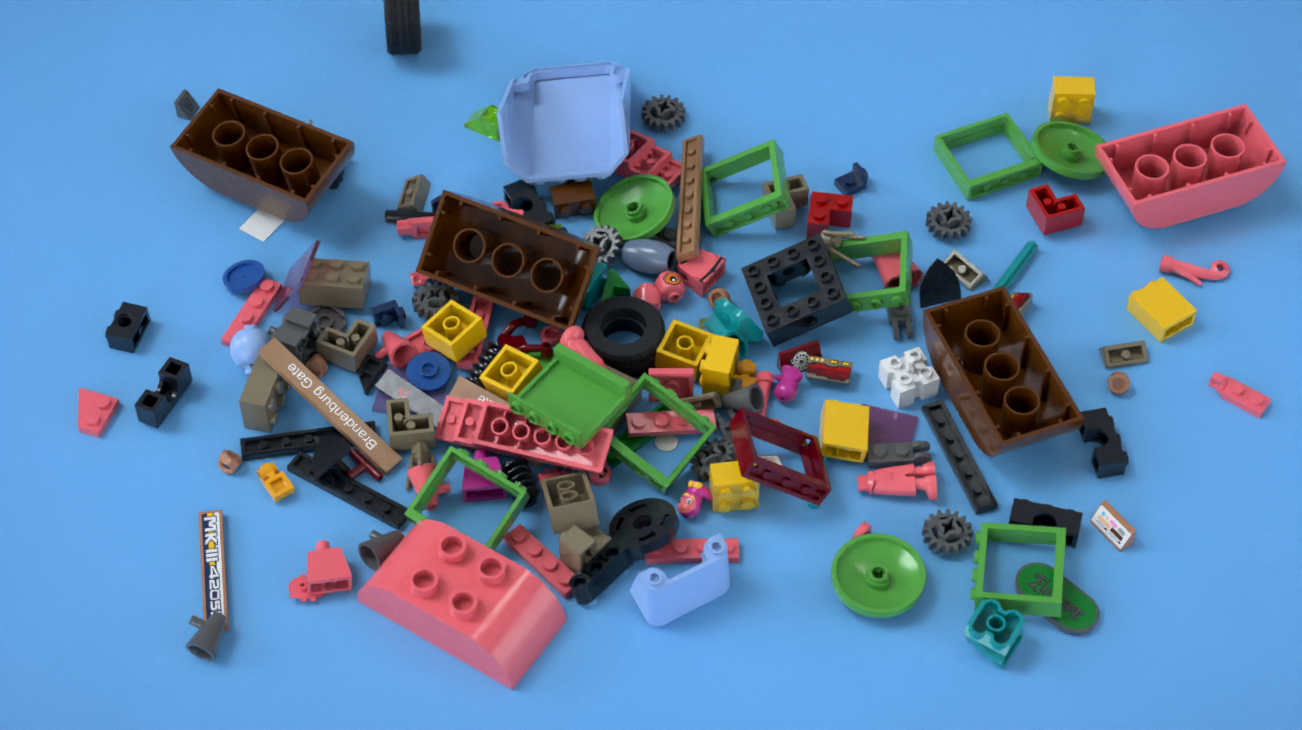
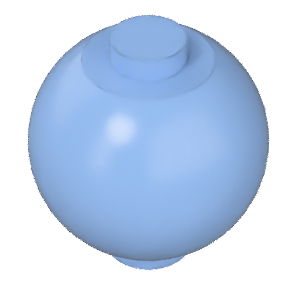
(246, 344)

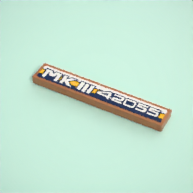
(213, 564)

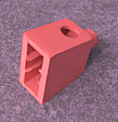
(327, 570)

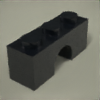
(524, 197)
(173, 381)
(1109, 458)
(1035, 514)

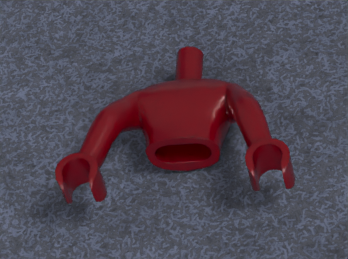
(519, 342)

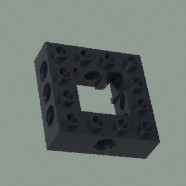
(808, 312)

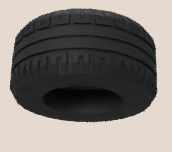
(402, 26)
(625, 314)

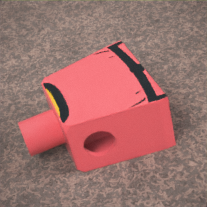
(702, 271)

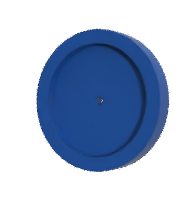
(244, 276)
(431, 381)

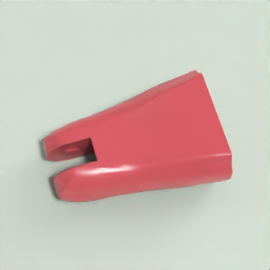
(889, 270)

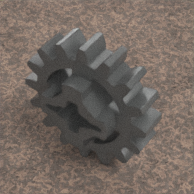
(663, 113)
(948, 221)
(608, 239)
(434, 298)
(712, 453)
(947, 532)

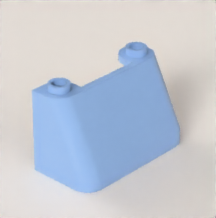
(669, 599)

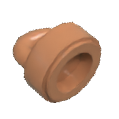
(718, 293)
(317, 365)
(1118, 382)
(230, 459)

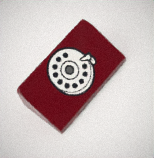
(798, 355)

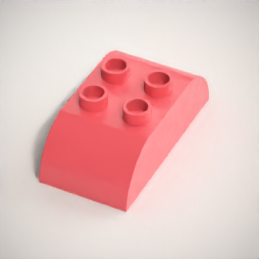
(1192, 166)
(466, 601)

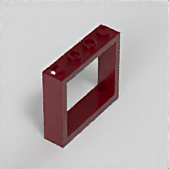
(811, 486)

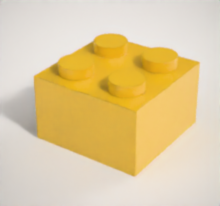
(1071, 99)
(454, 331)
(682, 347)
(720, 365)
(510, 372)
(730, 489)

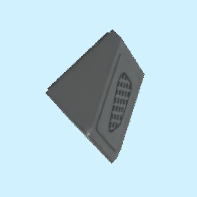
(186, 106)

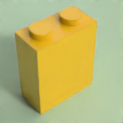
(1161, 309)
(844, 430)

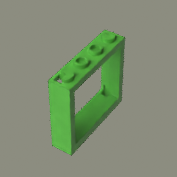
(997, 180)
(755, 209)
(876, 246)
(684, 410)
(480, 467)
(1021, 534)

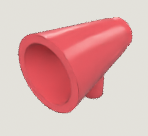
(398, 349)
(419, 475)

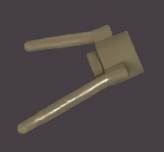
(834, 238)
(420, 455)

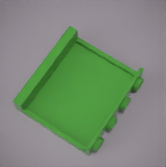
(571, 397)

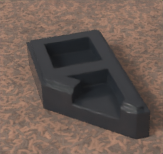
(370, 372)

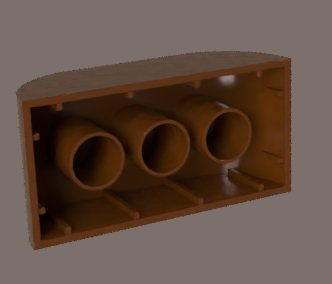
(261, 155)
(509, 259)
(997, 373)

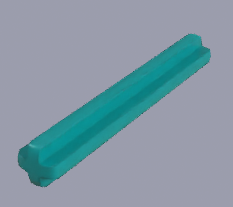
(1017, 265)

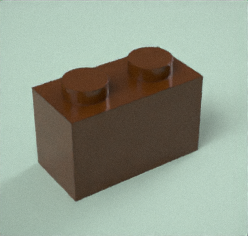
(572, 199)

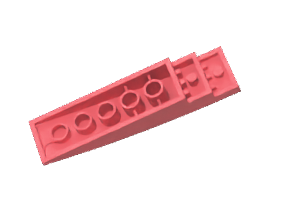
(649, 159)
(501, 431)

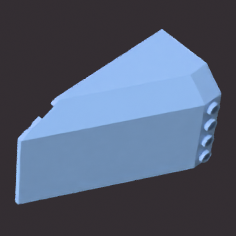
(566, 122)

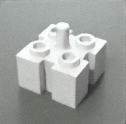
(908, 377)

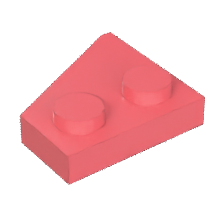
(95, 411)

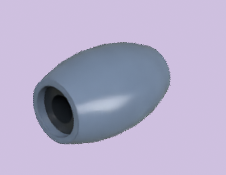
(649, 256)

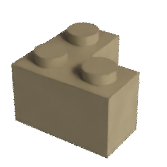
(798, 197)
(348, 348)
(408, 429)
(580, 546)

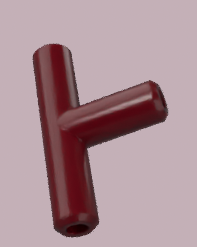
(364, 465)

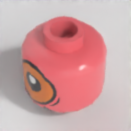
(670, 286)

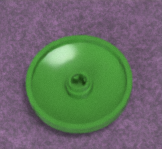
(1068, 149)
(636, 207)
(878, 575)

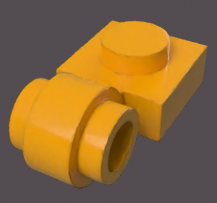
(746, 369)
(274, 482)

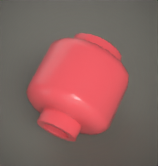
(649, 293)

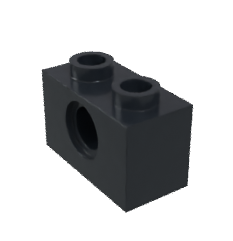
(127, 327)

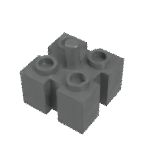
(298, 333)

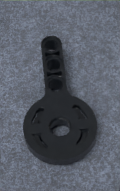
(627, 544)

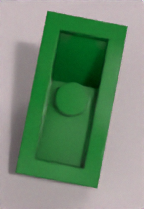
(615, 286)

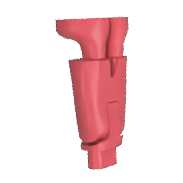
(574, 339)
(900, 480)

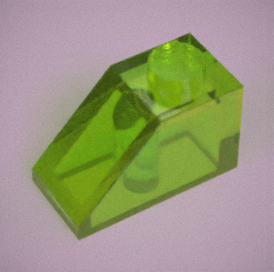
(485, 122)

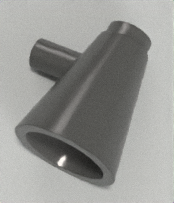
(748, 397)
(379, 547)
(207, 638)

